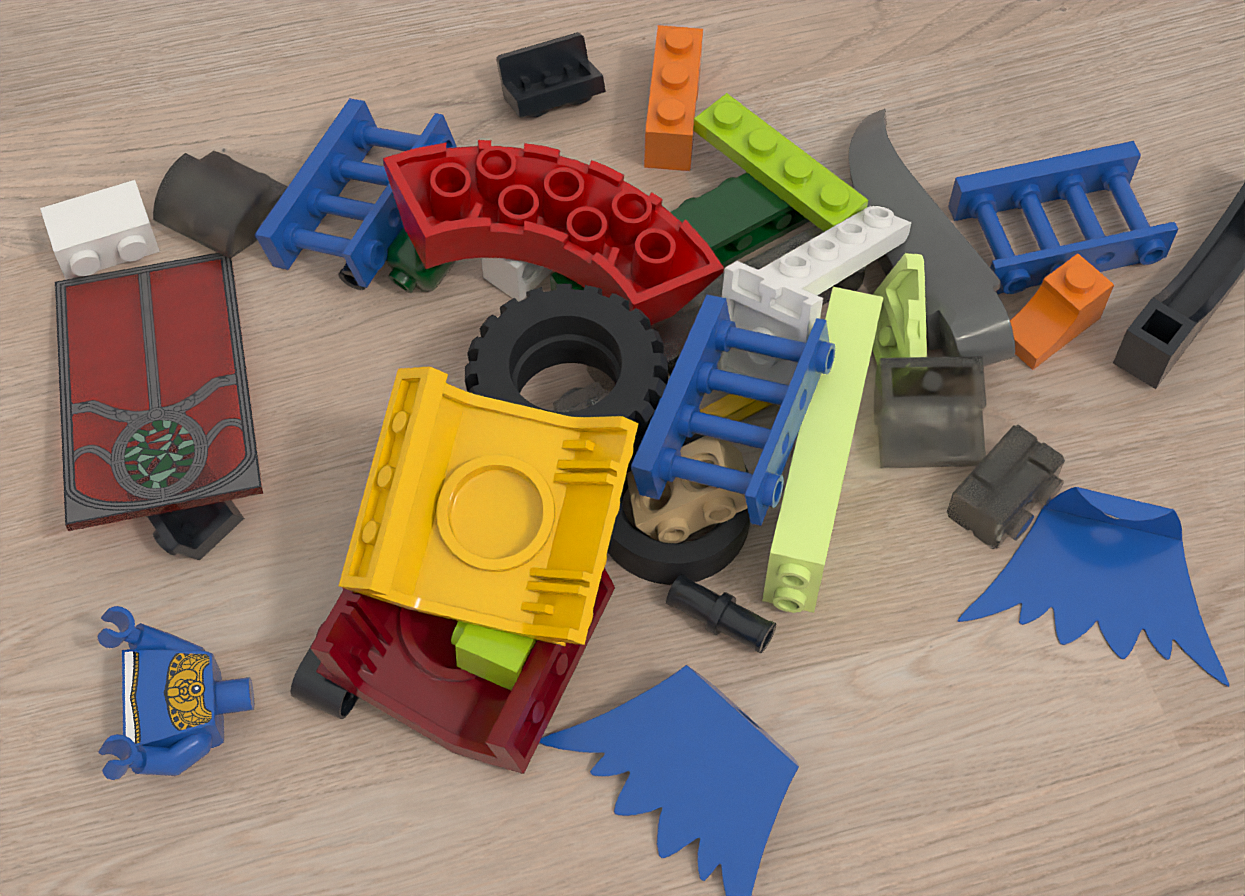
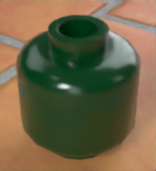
(407, 268)

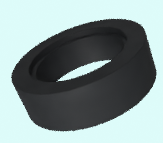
(664, 561)

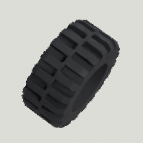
(578, 329)

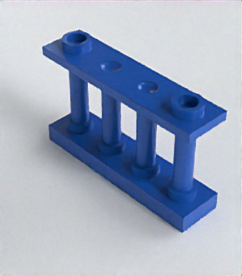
(1068, 179)
(321, 180)
(698, 374)

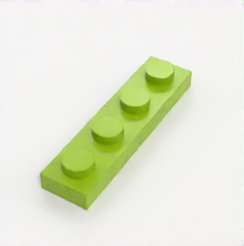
(778, 163)

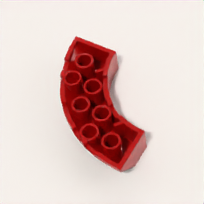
(551, 215)

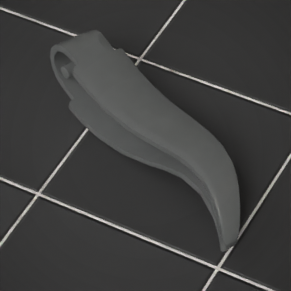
(960, 287)

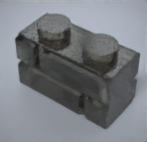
(1006, 486)

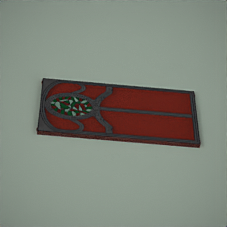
(153, 391)

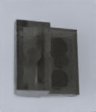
(216, 201)
(930, 411)

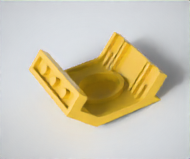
(488, 510)

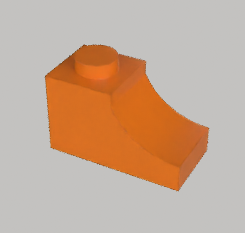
(1060, 310)

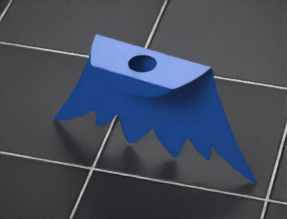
(1106, 571)
(699, 763)

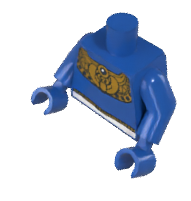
(168, 700)

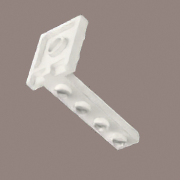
(784, 294)

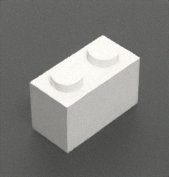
(99, 230)

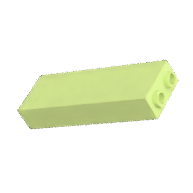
(821, 457)

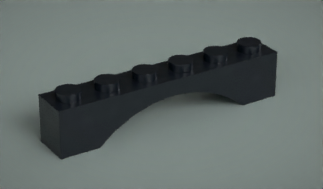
(1188, 302)

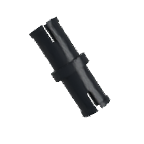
(721, 613)

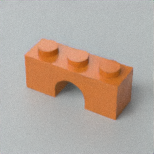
(673, 98)

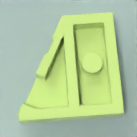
(903, 311)

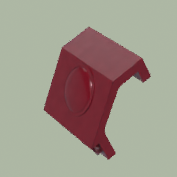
(410, 671)

